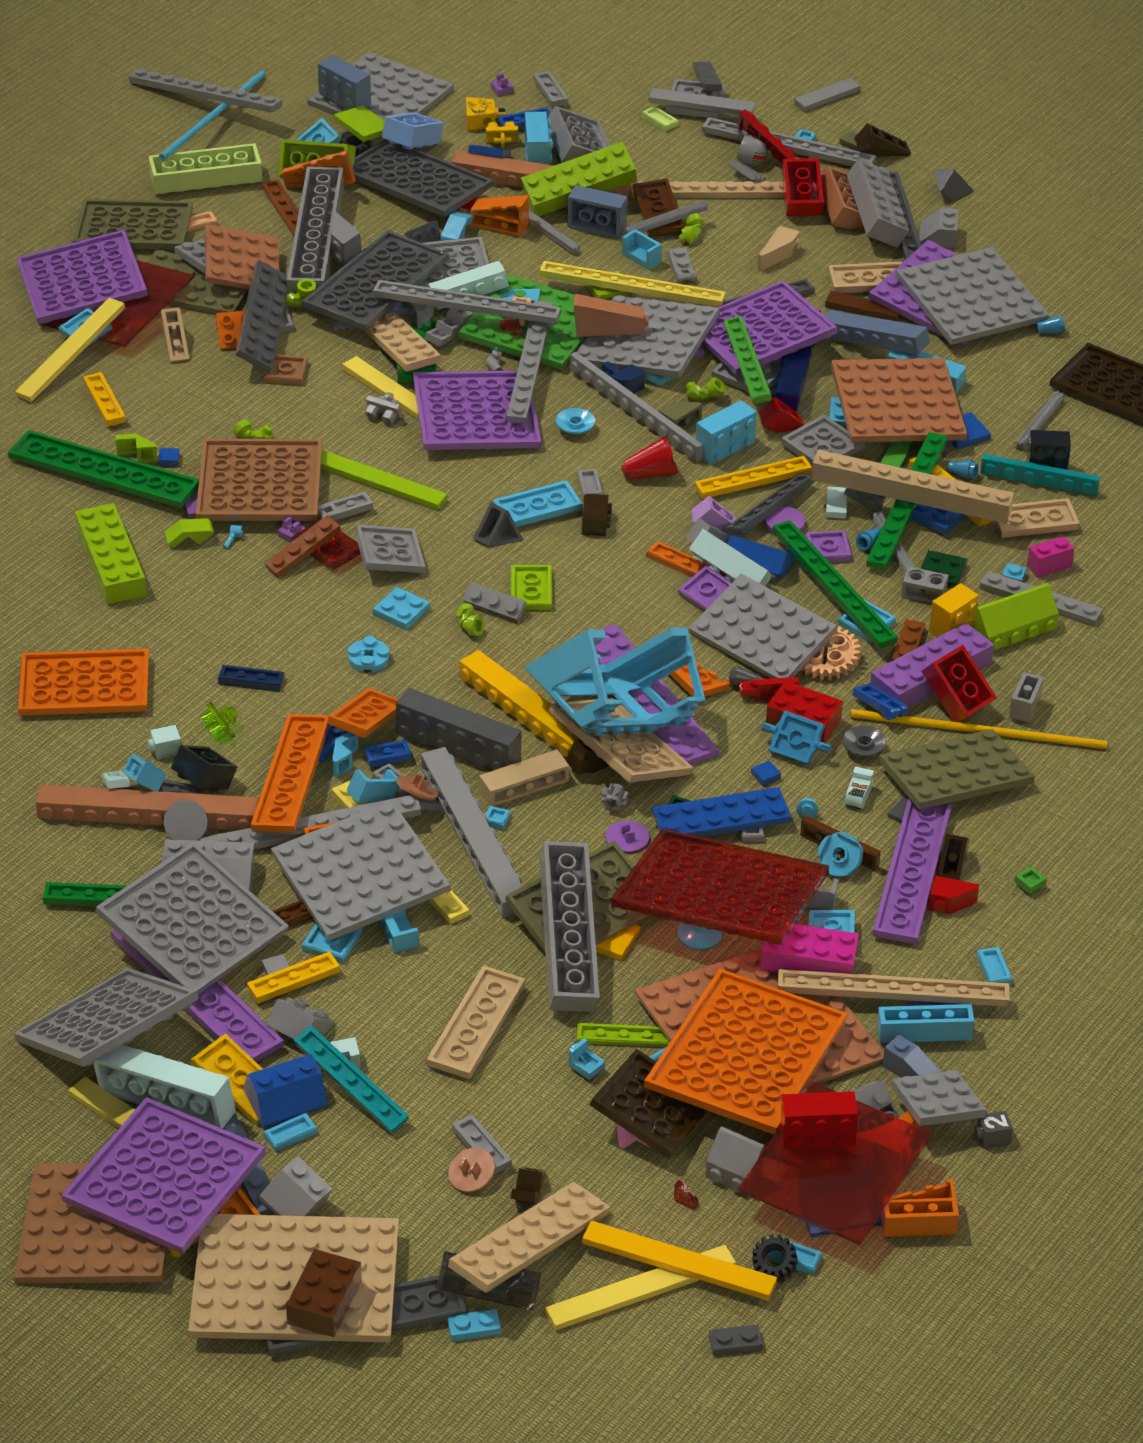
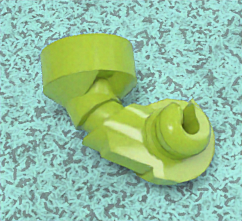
(692, 228)
(304, 288)
(715, 387)
(244, 429)
(468, 621)

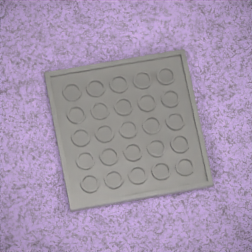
(393, 89)
(971, 295)
(668, 341)
(360, 870)
(192, 919)
(106, 1017)

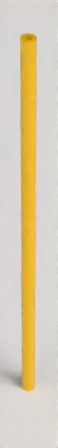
(1005, 732)

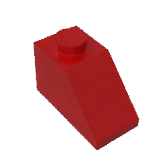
(780, 417)
(952, 895)

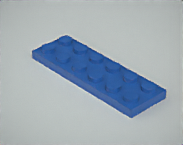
(724, 813)

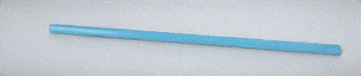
(200, 125)

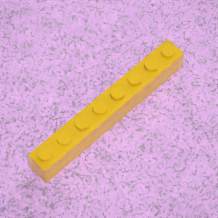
(516, 699)

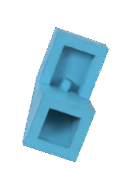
(456, 226)
(342, 755)

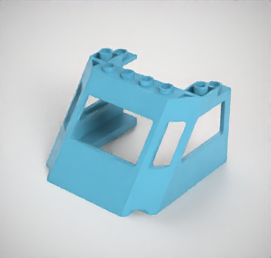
(575, 671)

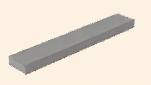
(700, 102)

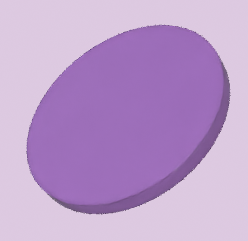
(628, 835)

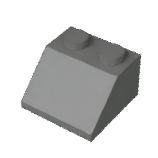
(940, 228)
(345, 240)
(732, 1158)
(296, 1191)

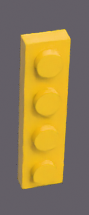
(104, 399)
(293, 977)

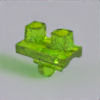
(213, 716)

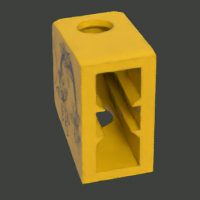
(481, 112)

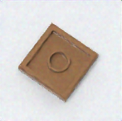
(287, 370)

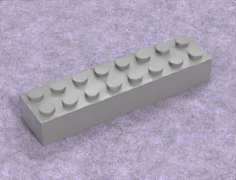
(568, 927)

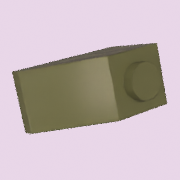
(683, 413)

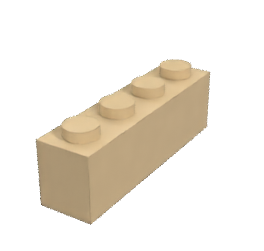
(524, 778)

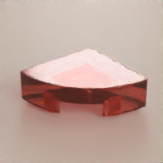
(511, 325)
(684, 1196)

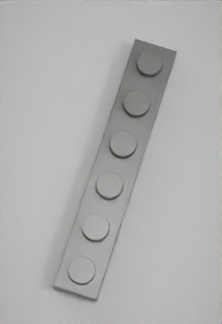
(1066, 606)

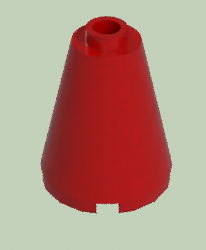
(651, 461)

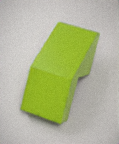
(135, 444)
(196, 529)

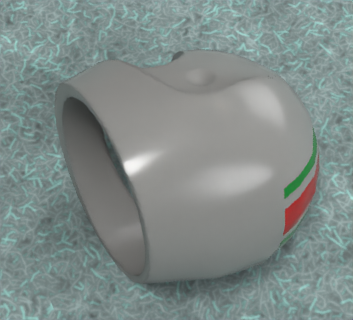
(752, 151)

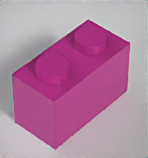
(1050, 556)

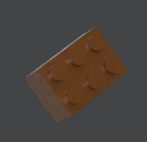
(324, 1293)

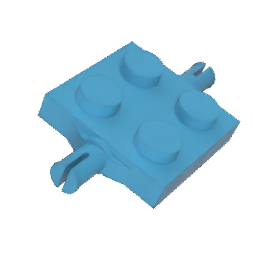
(796, 737)

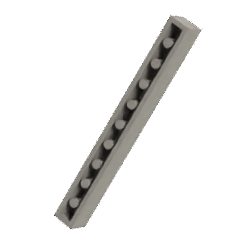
(471, 827)

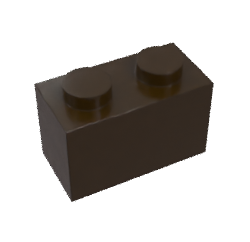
(595, 514)

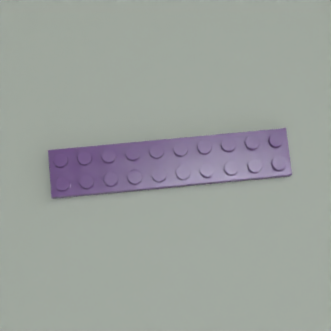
(686, 739)
(912, 873)
(220, 1012)

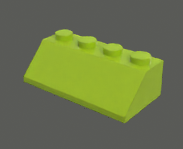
(298, 152)
(1018, 616)

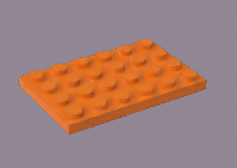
(84, 682)

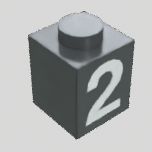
(994, 1130)

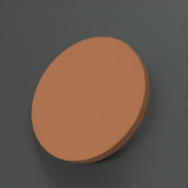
(417, 786)
(471, 1170)

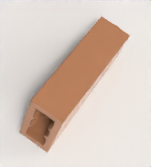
(607, 317)

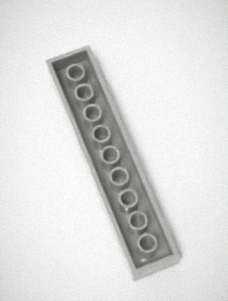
(312, 240)

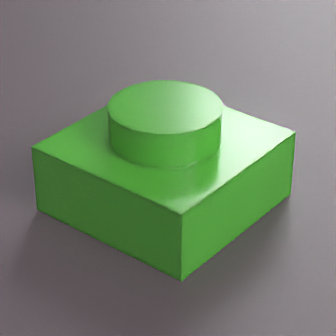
(1030, 880)

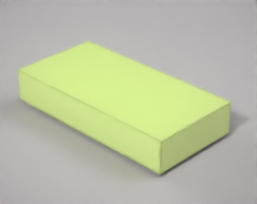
(659, 118)

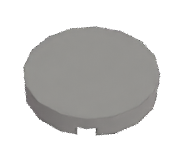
(185, 820)

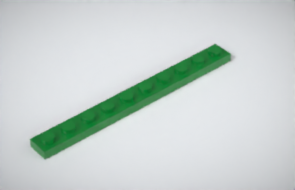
(902, 510)
(835, 584)

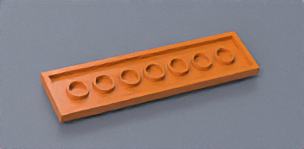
(290, 774)

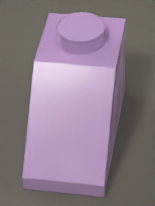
(713, 513)

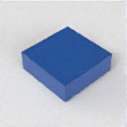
(168, 456)
(766, 773)

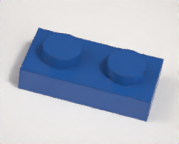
(387, 753)

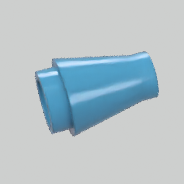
(1052, 325)
(965, 469)
(867, 539)

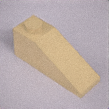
(779, 247)
(174, 334)

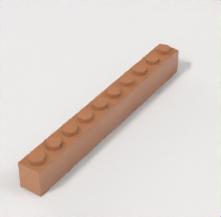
(508, 171)
(139, 806)

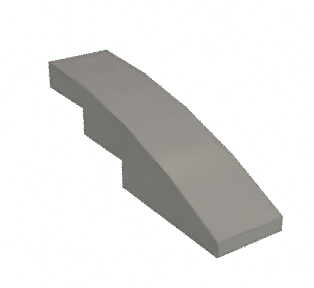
(448, 327)

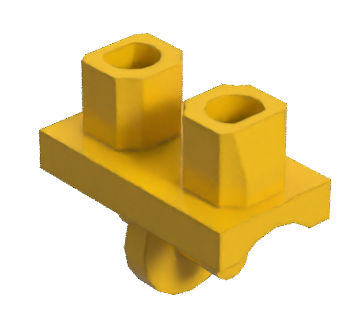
(502, 134)

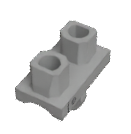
(383, 405)

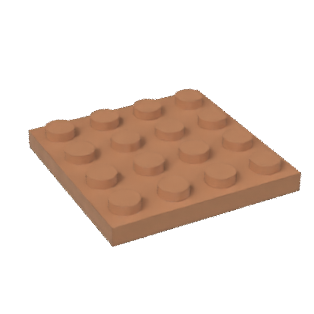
(233, 254)

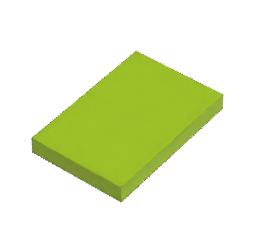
(361, 123)
(533, 585)

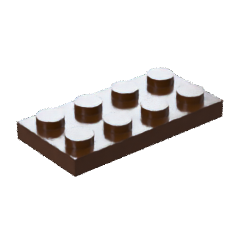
(656, 199)

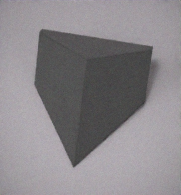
(951, 184)
(497, 527)

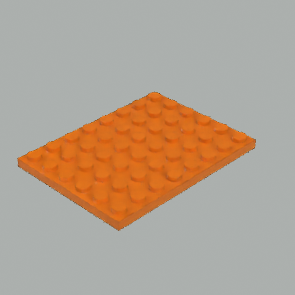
(745, 1050)

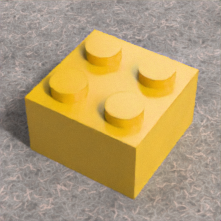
(953, 610)

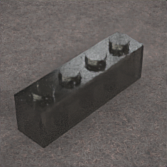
(516, 1291)

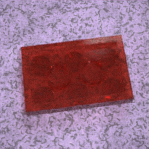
(335, 551)

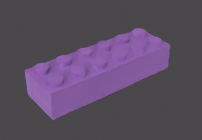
(904, 677)

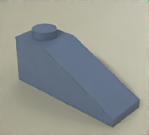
(907, 1059)

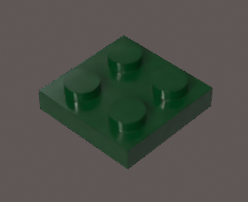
(945, 564)

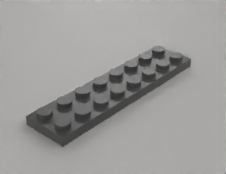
(262, 316)
(414, 1305)

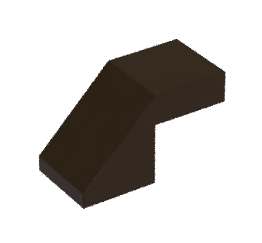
(528, 1184)

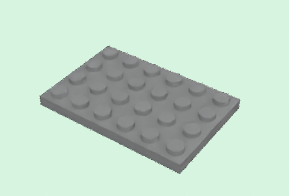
(763, 629)

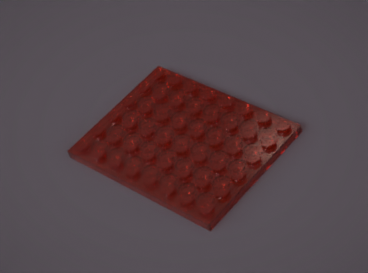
(720, 886)

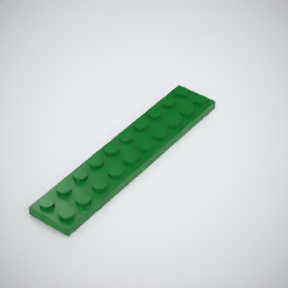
(104, 469)

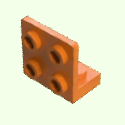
(229, 328)

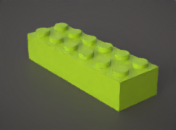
(598, 170)
(110, 553)

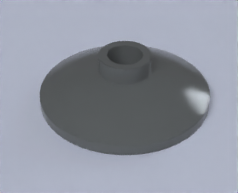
(864, 741)

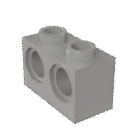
(923, 585)

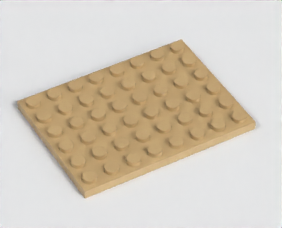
(255, 1261)

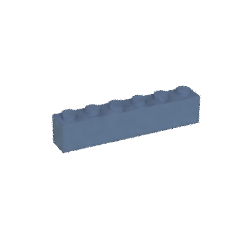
(879, 332)

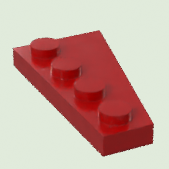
(749, 123)

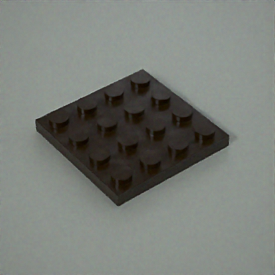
(644, 1113)

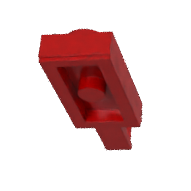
(763, 688)

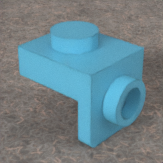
(584, 1060)

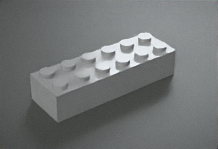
(877, 203)

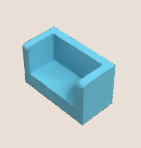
(641, 249)
(144, 772)
(372, 790)
(399, 932)

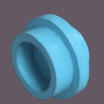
(807, 807)

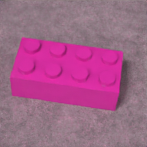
(812, 950)

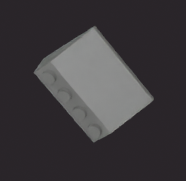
(575, 134)
(234, 857)

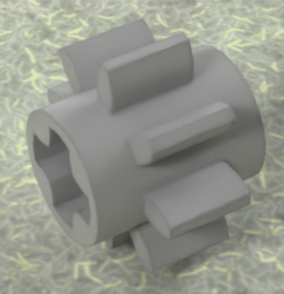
(614, 796)

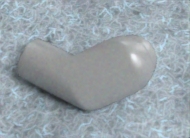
(493, 361)

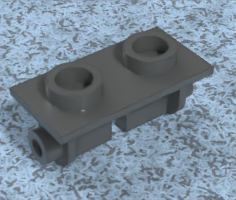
(424, 233)

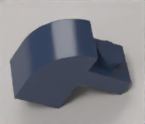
(629, 377)

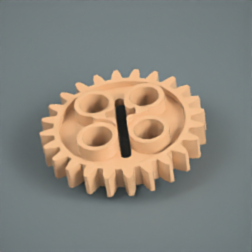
(841, 656)

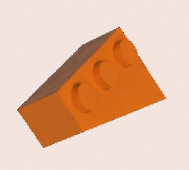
(502, 214)
(922, 1212)

